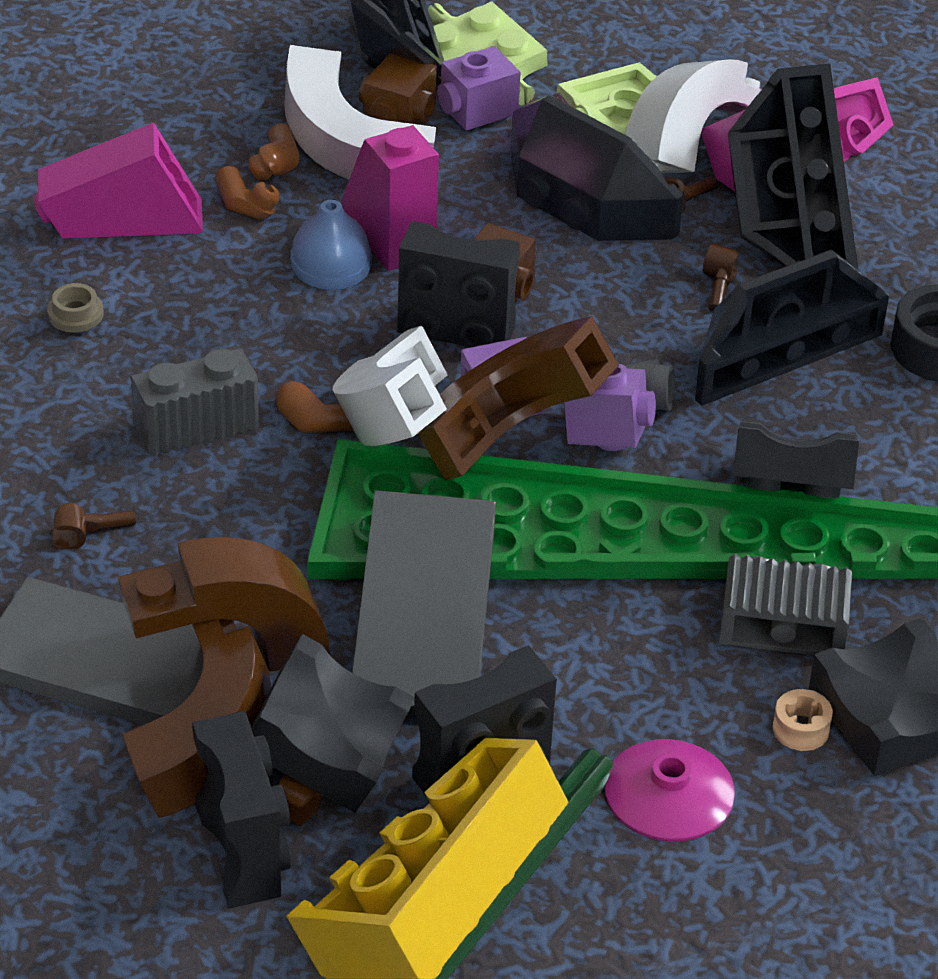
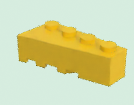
(436, 869)

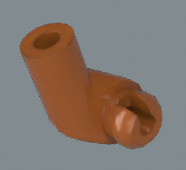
(277, 156)
(238, 199)
(308, 412)

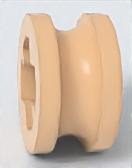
(798, 735)

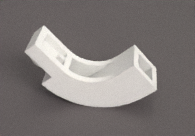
(677, 104)
(322, 118)
(393, 391)

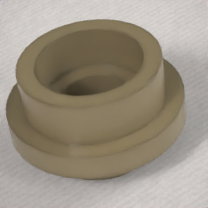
(75, 308)

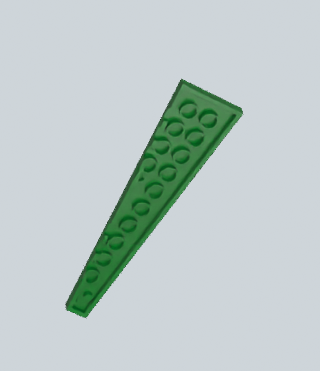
(621, 523)

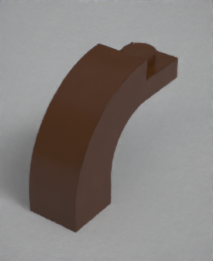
(511, 386)
(229, 582)
(230, 682)

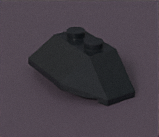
(395, 28)
(792, 169)
(590, 175)
(787, 323)

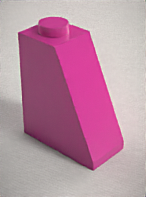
(391, 187)
(120, 190)

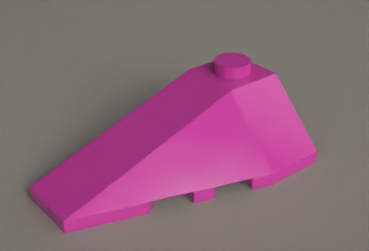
(861, 120)

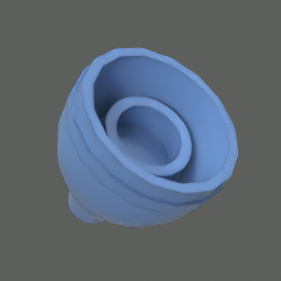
(331, 249)

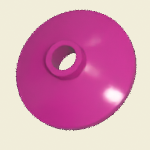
(666, 806)

